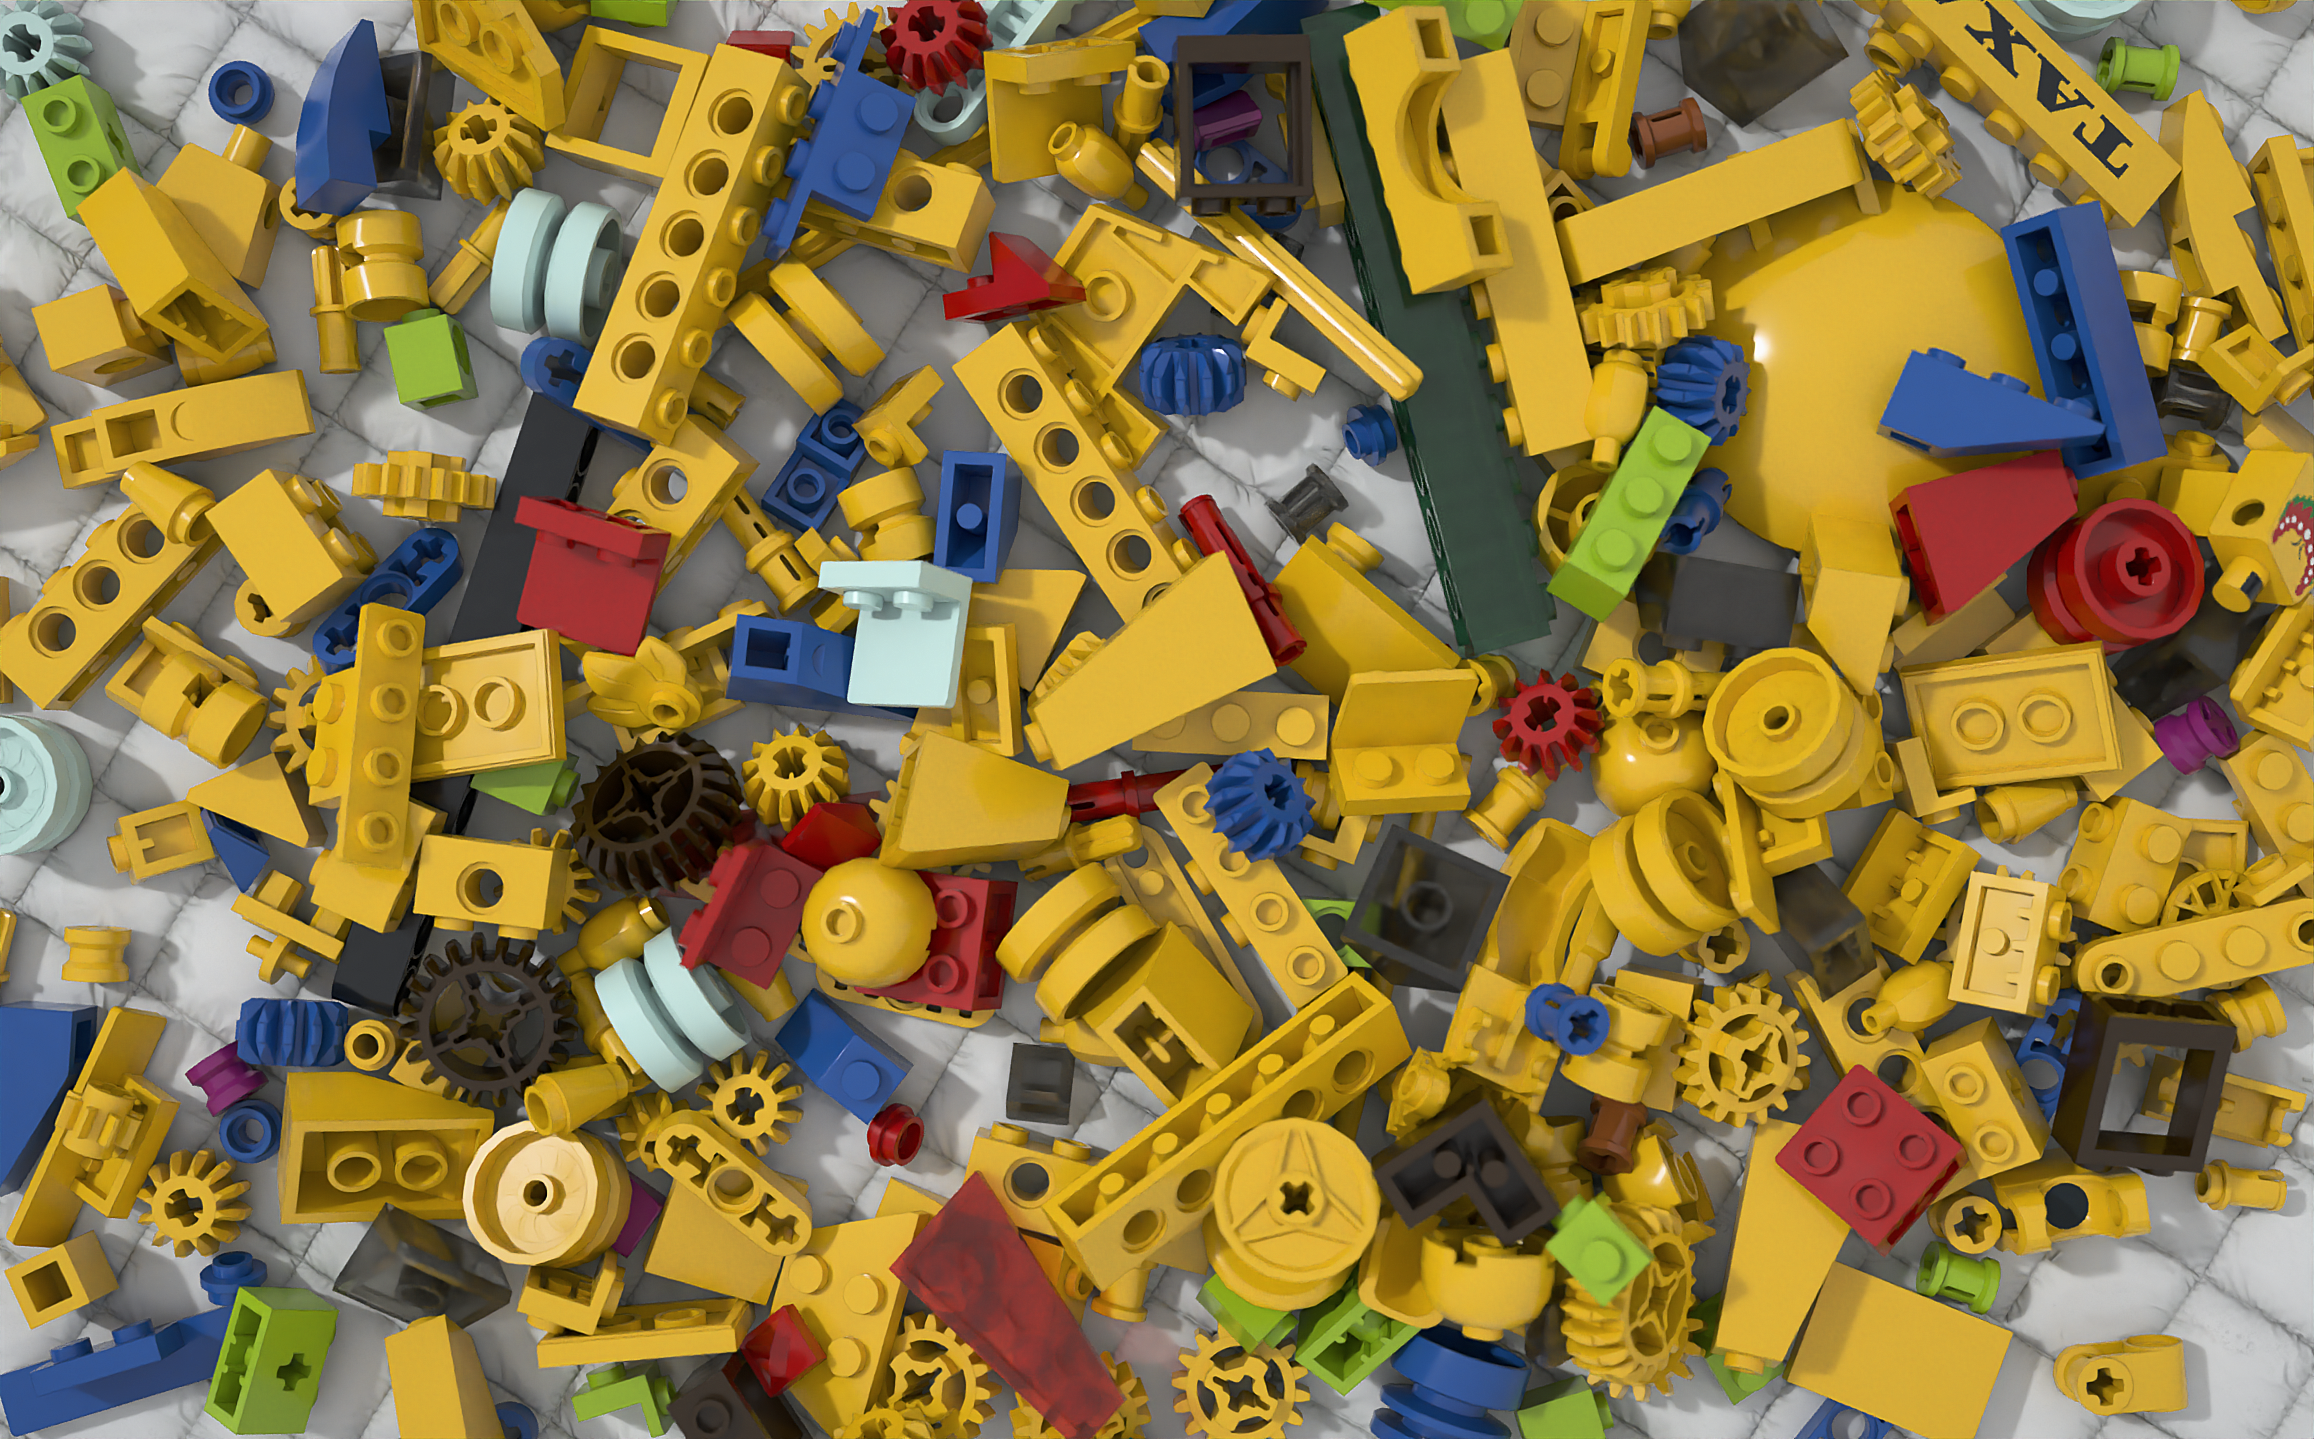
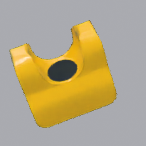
(2066, 1202)

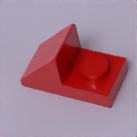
(1021, 284)

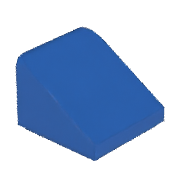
(238, 846)

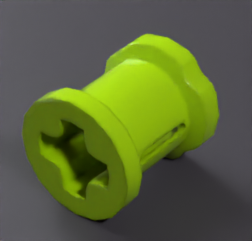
(2138, 69)
(1958, 1277)

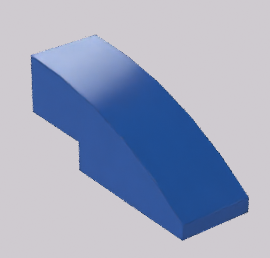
(342, 126)

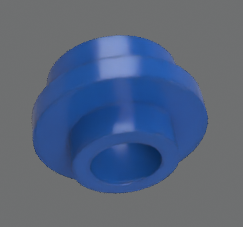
(226, 83)
(1369, 434)
(234, 1135)
(228, 1273)

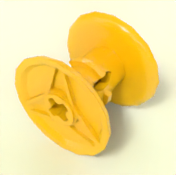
(1298, 1172)

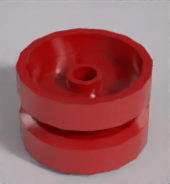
(2116, 576)

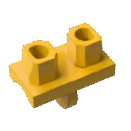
(272, 911)

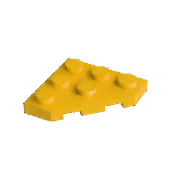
(497, 52)

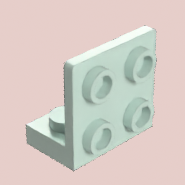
(906, 630)

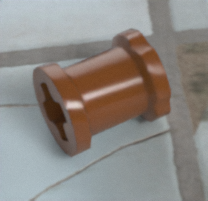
(1667, 133)
(1611, 1136)

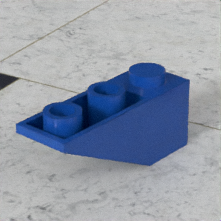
(1225, 18)
(1964, 414)
(796, 668)
(39, 1062)

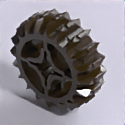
(657, 814)
(464, 967)

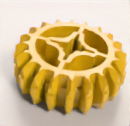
(1643, 1321)

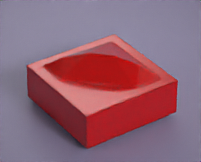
(782, 1350)

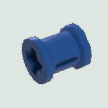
(1575, 1011)

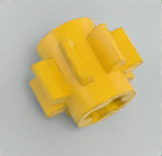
(99, 1120)
(641, 1124)

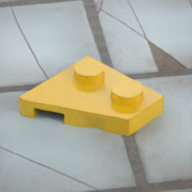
(986, 698)

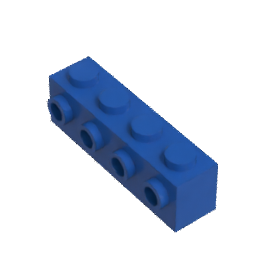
(2084, 333)

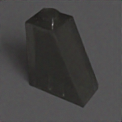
(2193, 659)
(1821, 931)

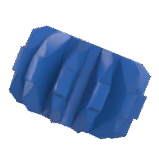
(1192, 374)
(1704, 385)
(1259, 805)
(292, 1032)

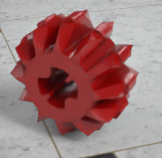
(936, 42)
(1574, 729)

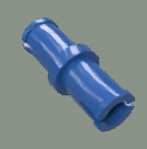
(1696, 511)

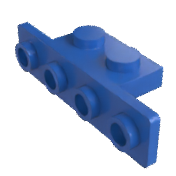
(849, 145)
(113, 1373)

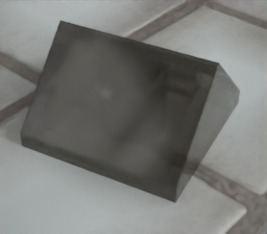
(1755, 53)
(417, 99)
(1423, 912)
(422, 1271)

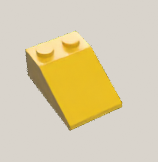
(371, 1142)

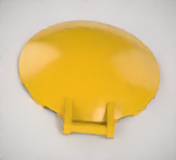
(1826, 320)

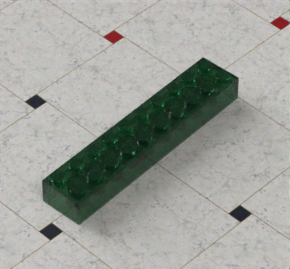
(1450, 421)

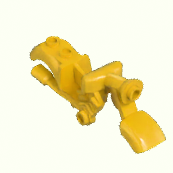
(1490, 1039)

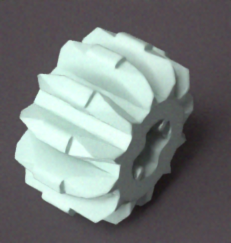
(58, 53)

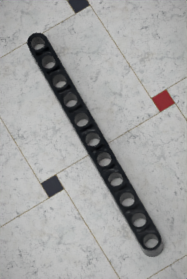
(546, 461)

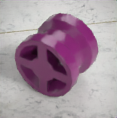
(2196, 735)
(226, 1079)

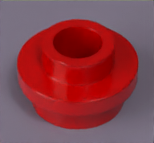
(895, 1135)

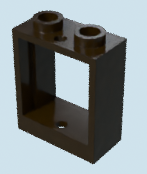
(1244, 56)
(2114, 1019)
(730, 1403)

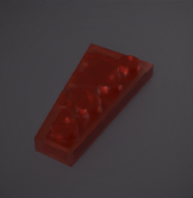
(1003, 1305)

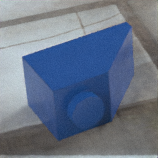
(977, 513)
(842, 1056)

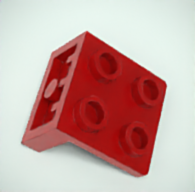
(590, 573)
(751, 912)
(962, 957)
(1872, 1158)

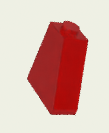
(1979, 524)

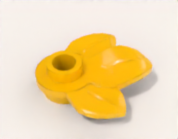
(643, 688)

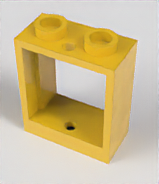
(590, 93)

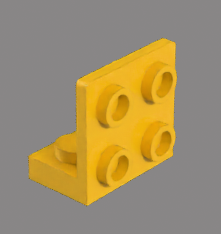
(1038, 90)
(1399, 740)

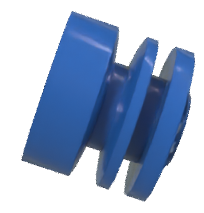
(1452, 1388)

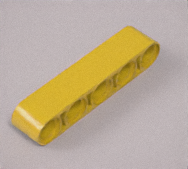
(1708, 202)

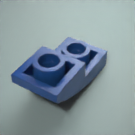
(818, 470)

